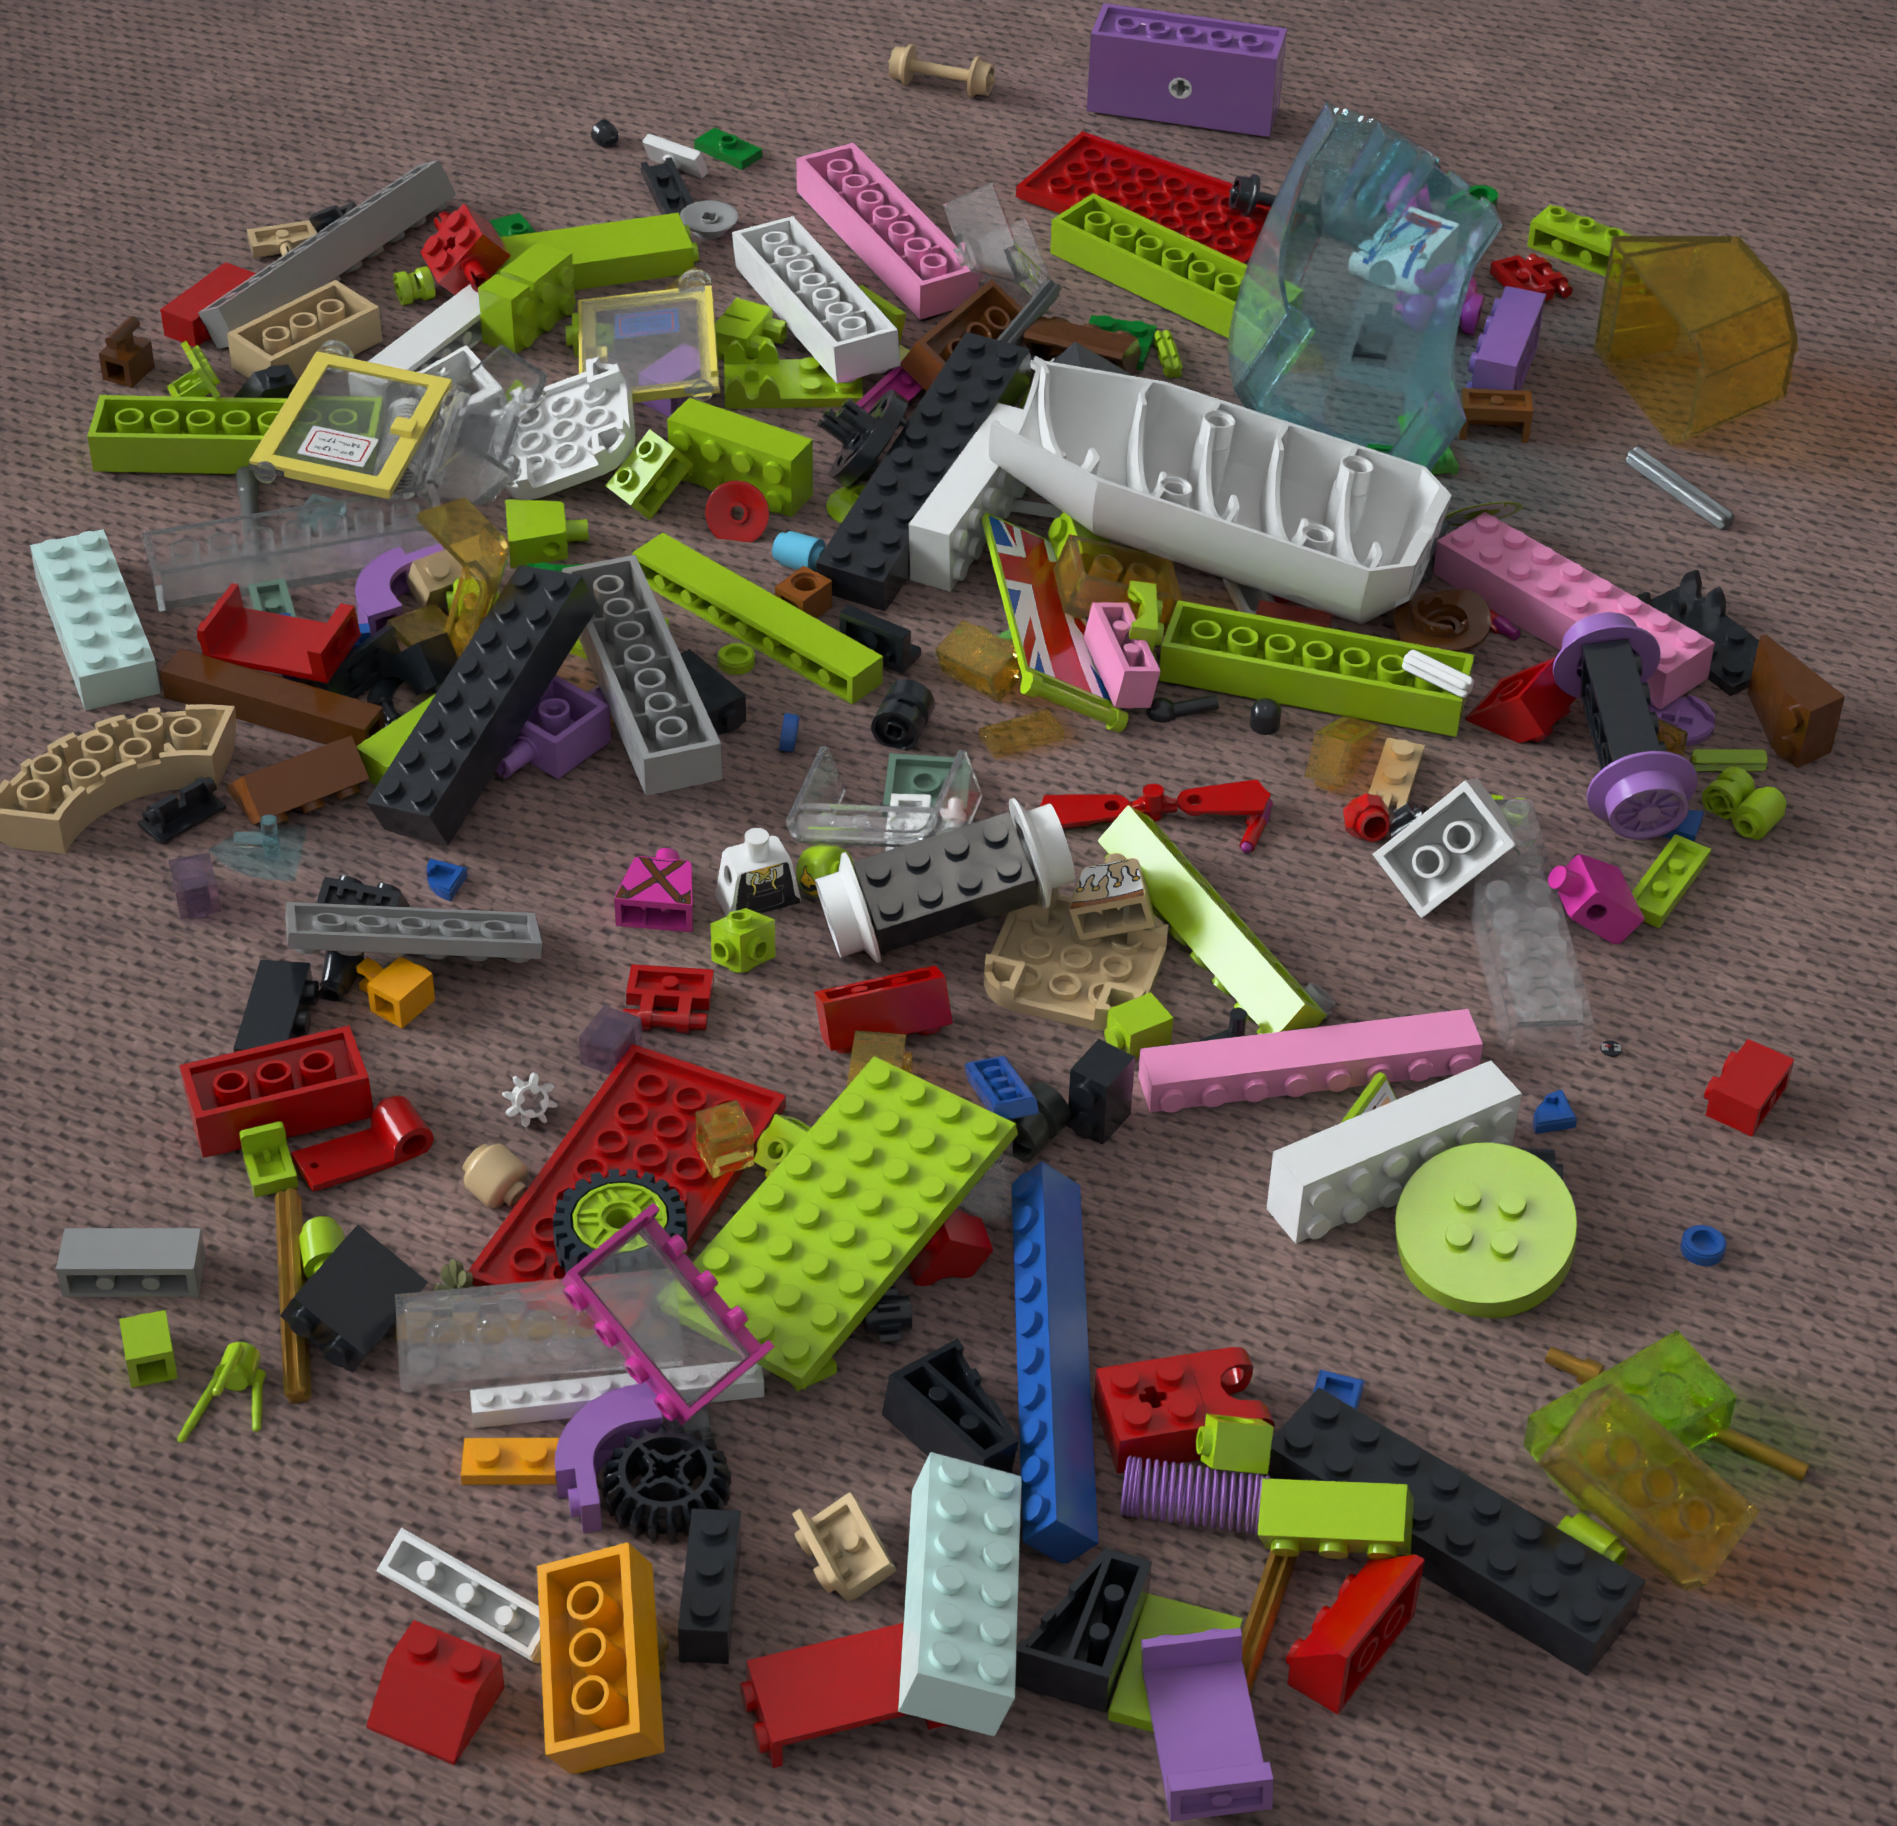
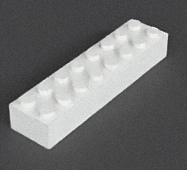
(816, 300)

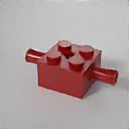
(464, 250)

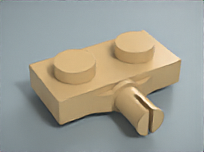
(278, 238)

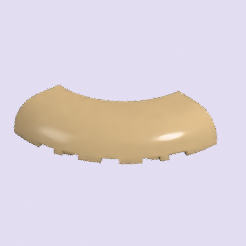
(109, 766)

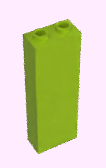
(617, 249)

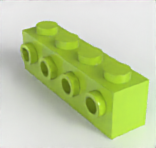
(1572, 238)

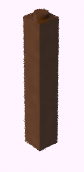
(269, 699)

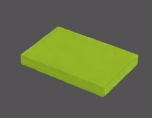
(1158, 1618)

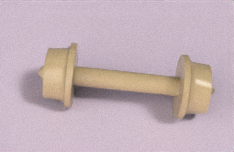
(904, 64)

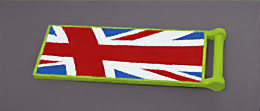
(1045, 639)

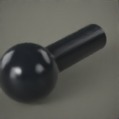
(1164, 710)

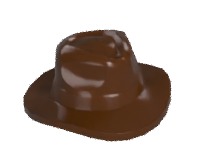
(1444, 620)

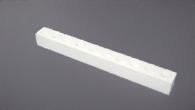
(566, 1397)

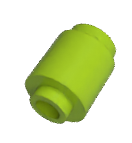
(1759, 812)
(318, 1241)
(1594, 1536)

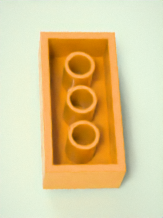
(599, 1659)

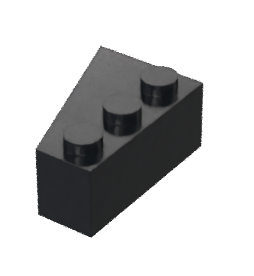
(947, 1412)
(1088, 1635)

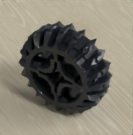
(668, 1467)

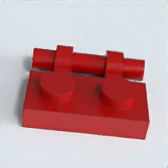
(1531, 275)
(670, 988)

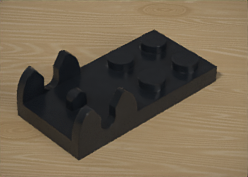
(1733, 646)

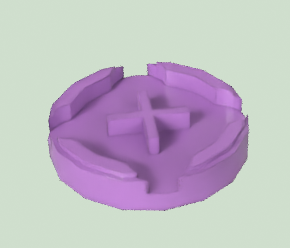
(1689, 715)

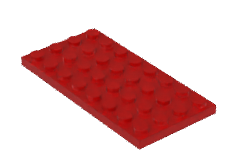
(1148, 186)
(635, 1122)

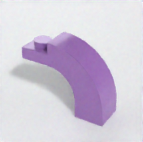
(383, 583)
(590, 1441)

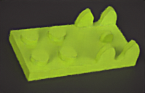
(781, 382)

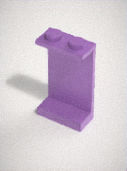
(1205, 1725)

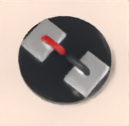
(1610, 1048)

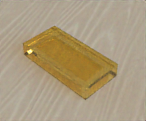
(1021, 733)

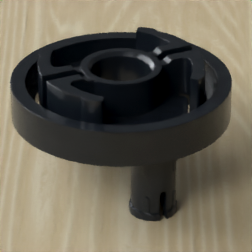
(863, 434)

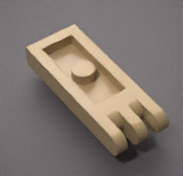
(1397, 771)

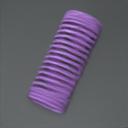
(1231, 1501)

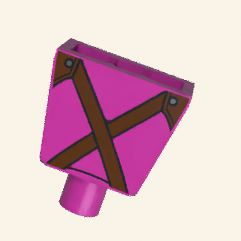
(656, 893)

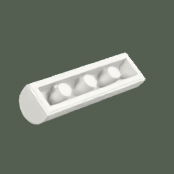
(464, 1593)

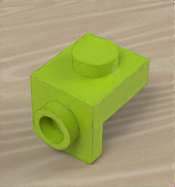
(268, 1159)

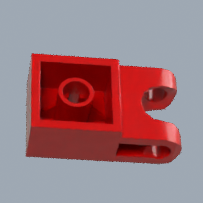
(1162, 1402)

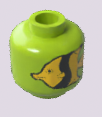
(816, 863)

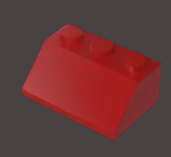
(1355, 1630)

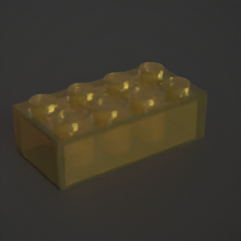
(1648, 1487)

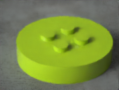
(1486, 1230)

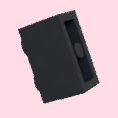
(1100, 1091)

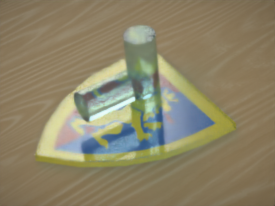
(264, 852)

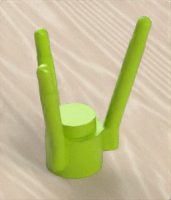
(236, 1372)

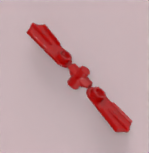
(1222, 799)

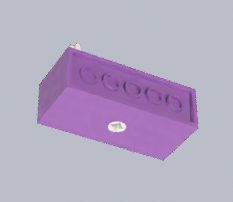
(1186, 69)

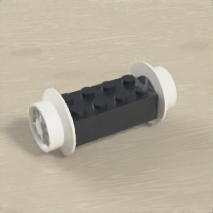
(946, 881)

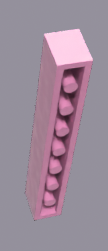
(1308, 1060)

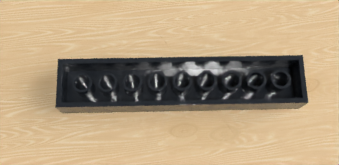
(871, 547)

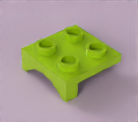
(1149, 615)

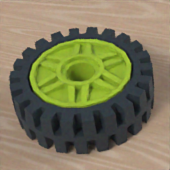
(605, 1206)

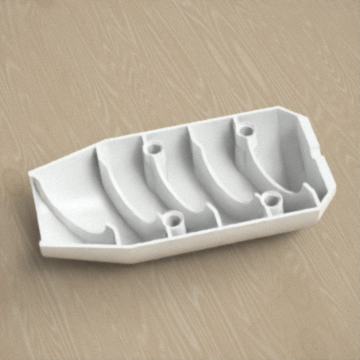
(1226, 489)

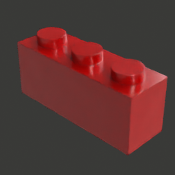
(181, 315)
(886, 1004)

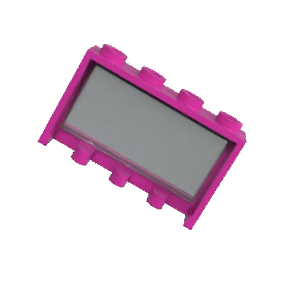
(663, 1316)

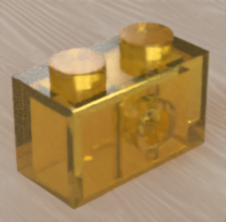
(980, 660)

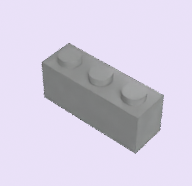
(131, 1262)

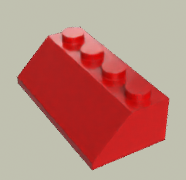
(296, 1081)

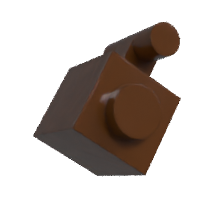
(126, 356)

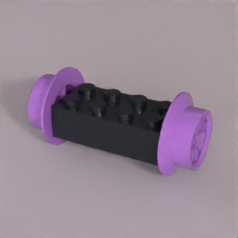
(1639, 783)

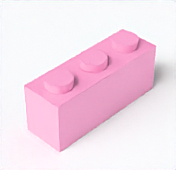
(1122, 663)

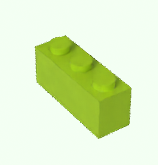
(1335, 1518)

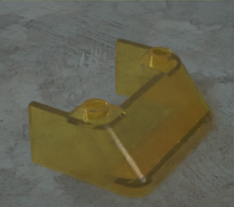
(482, 555)

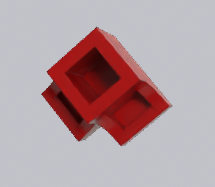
(953, 1251)

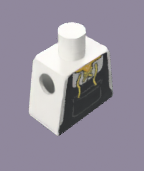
(756, 875)

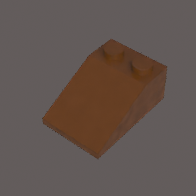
(1793, 704)

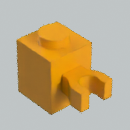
(398, 990)

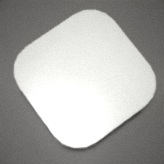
(575, 432)

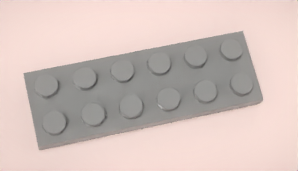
(412, 931)

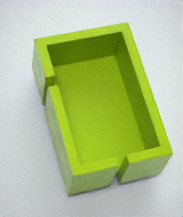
(527, 297)

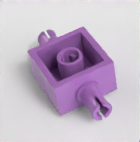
(560, 731)

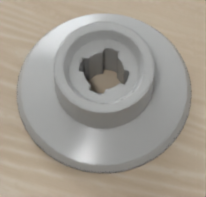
(709, 218)

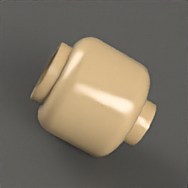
(495, 1175)

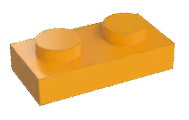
(508, 1461)

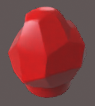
(1367, 817)

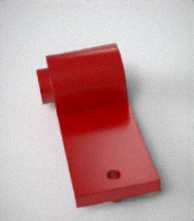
(394, 1137)

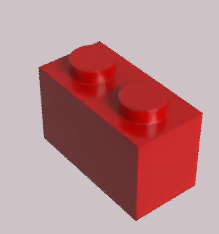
(1748, 1086)

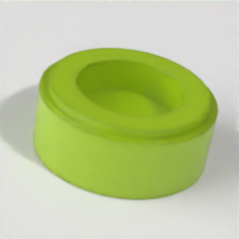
(736, 659)

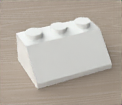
(1446, 846)

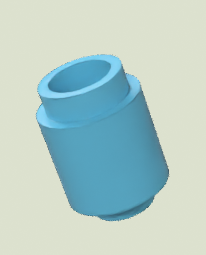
(797, 550)

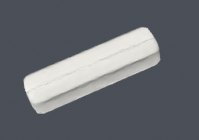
(1438, 673)

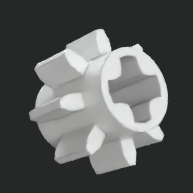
(541, 1100)

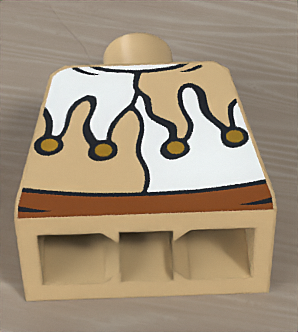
(1111, 899)

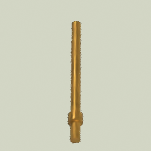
(1728, 1437)

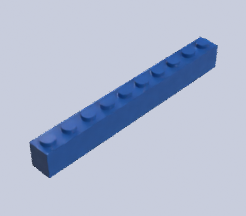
(1053, 1366)

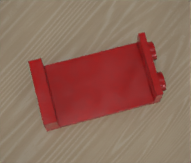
(277, 641)
(824, 1689)

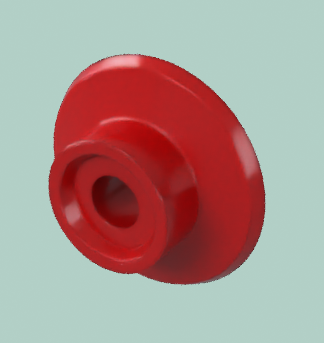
(720, 512)

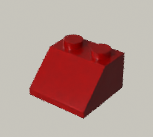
(1523, 705)
(435, 1692)

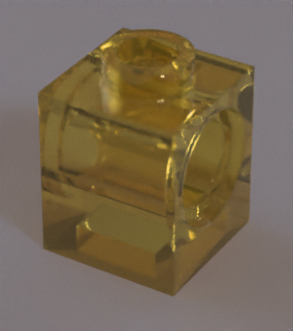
(724, 1139)

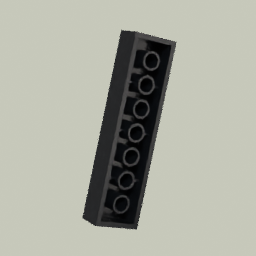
(482, 705)
(1470, 1535)

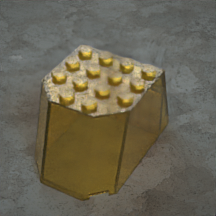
(1694, 330)

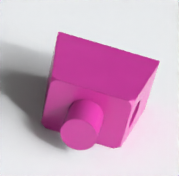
(1597, 897)

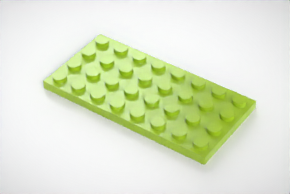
(849, 1212)

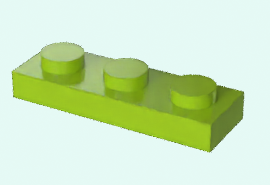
(1669, 878)

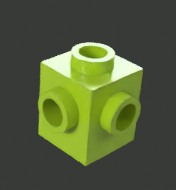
(743, 940)
(778, 1141)

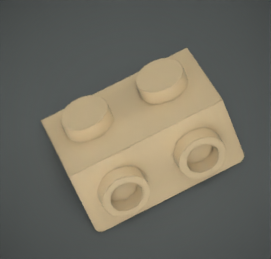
(845, 1548)

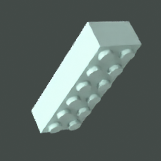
(95, 619)
(961, 1595)

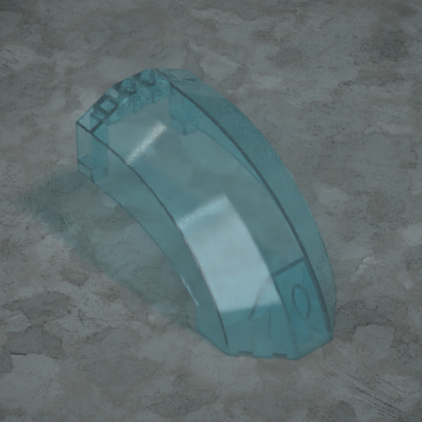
(1369, 254)

